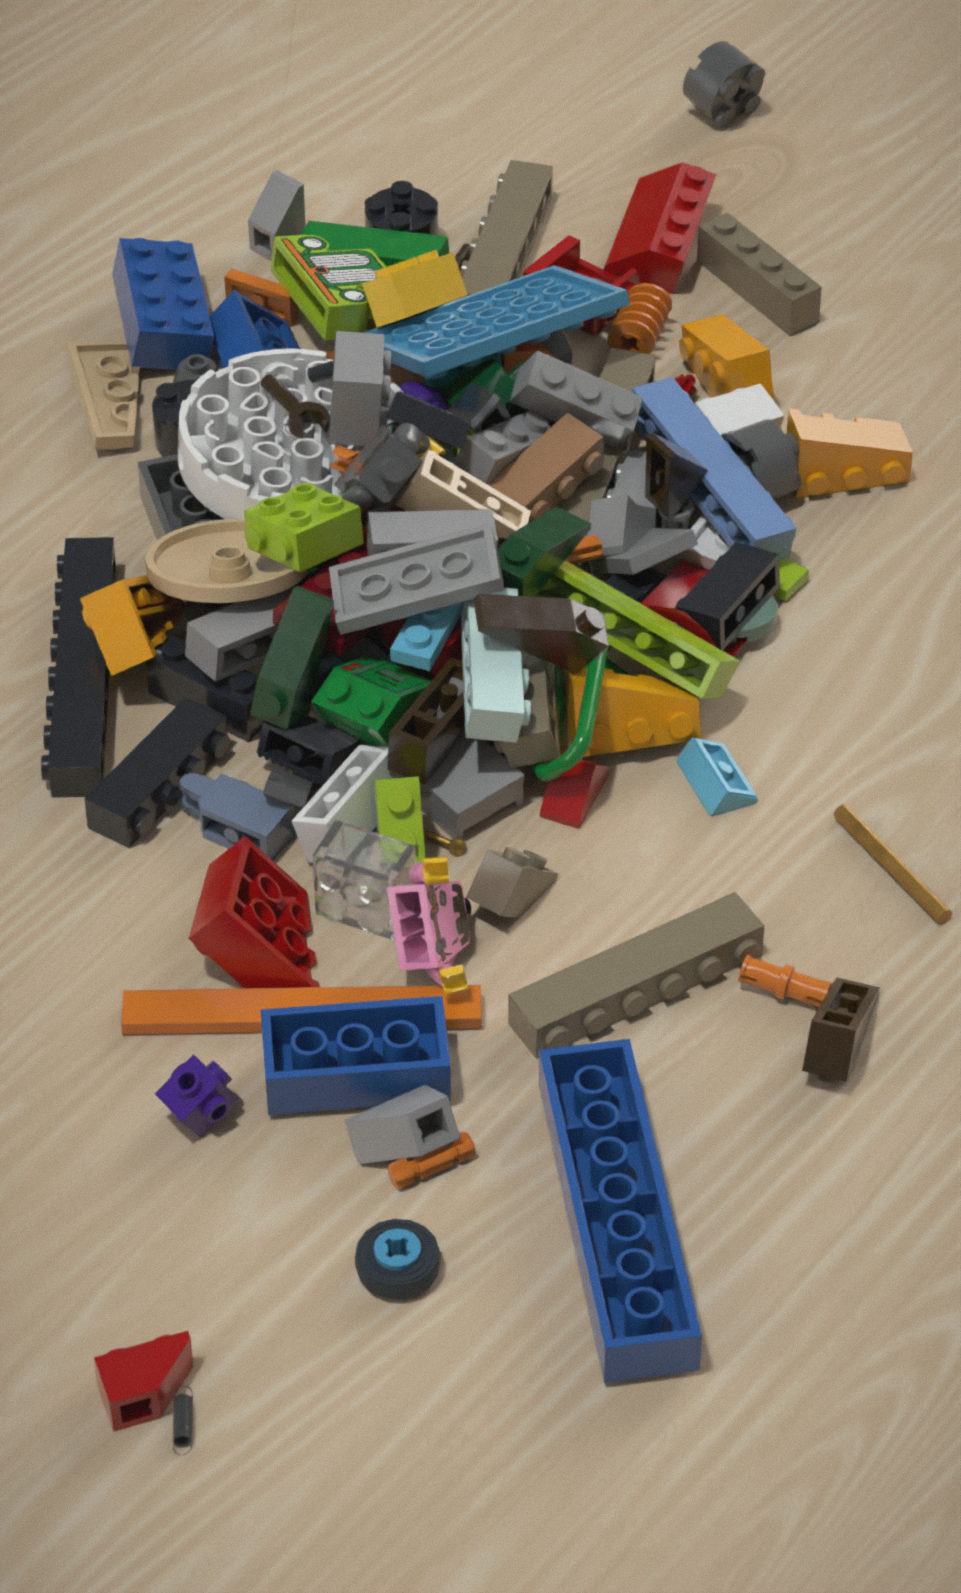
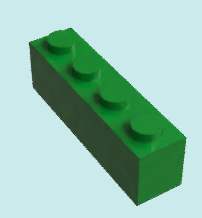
(388, 245)

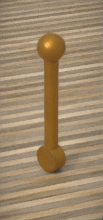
(456, 846)

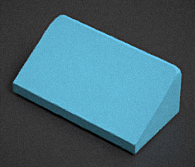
(715, 776)

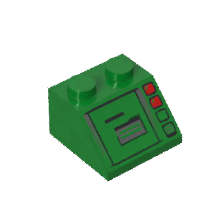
(368, 698)

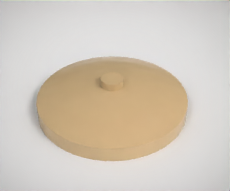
(215, 565)

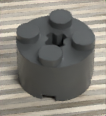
(724, 83)
(768, 455)

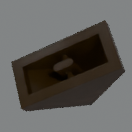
(670, 474)

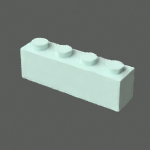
(492, 682)

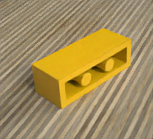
(413, 287)

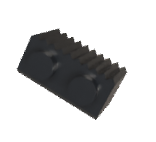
(306, 748)

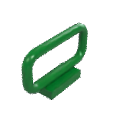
(552, 769)

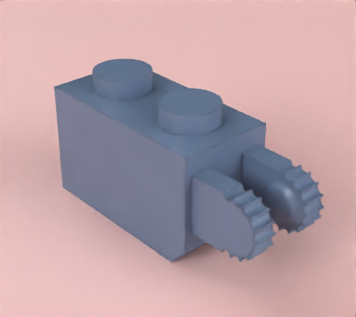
(235, 809)

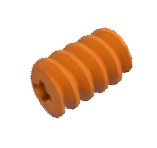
(641, 322)

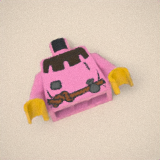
(431, 923)

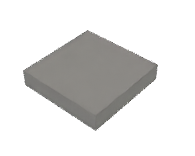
(649, 550)

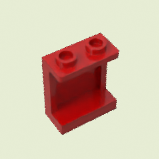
(567, 256)

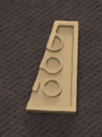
(106, 390)

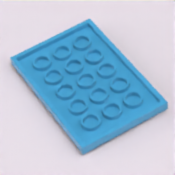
(498, 320)

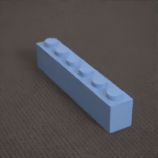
(728, 491)

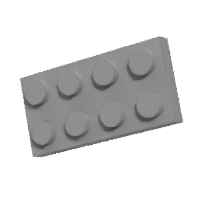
(415, 578)

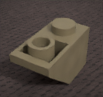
(510, 881)

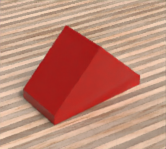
(573, 793)

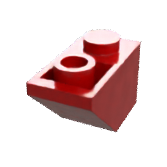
(142, 1379)

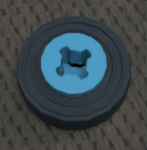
(413, 1262)

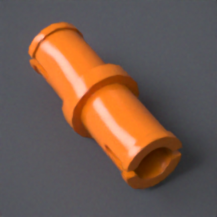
(783, 981)

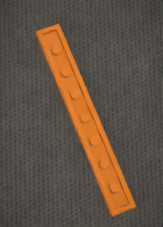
(239, 1009)

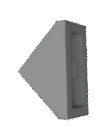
(617, 523)

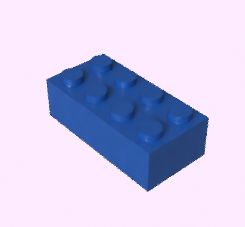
(161, 302)
(353, 1053)

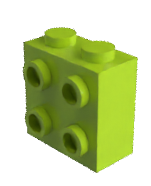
(303, 527)

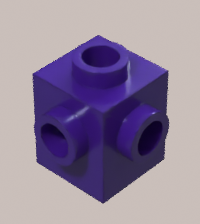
(198, 1094)

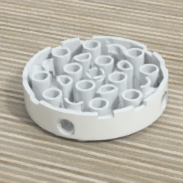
(238, 436)

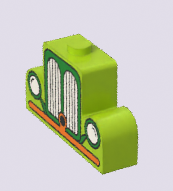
(326, 282)

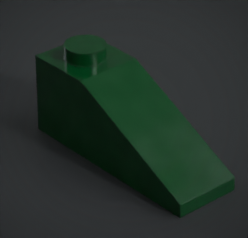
(539, 549)
(293, 660)

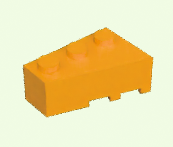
(725, 356)
(848, 454)
(130, 620)
(633, 712)

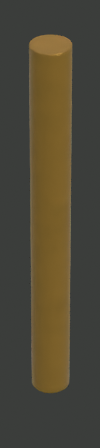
(893, 864)

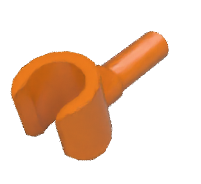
(344, 459)

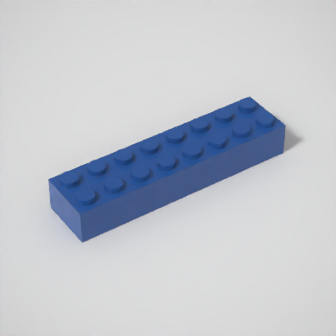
(619, 1212)

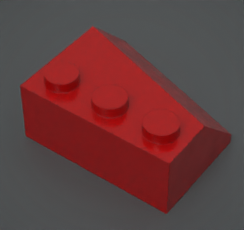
(254, 921)

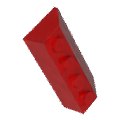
(661, 224)

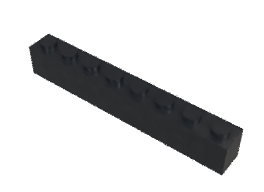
(80, 676)

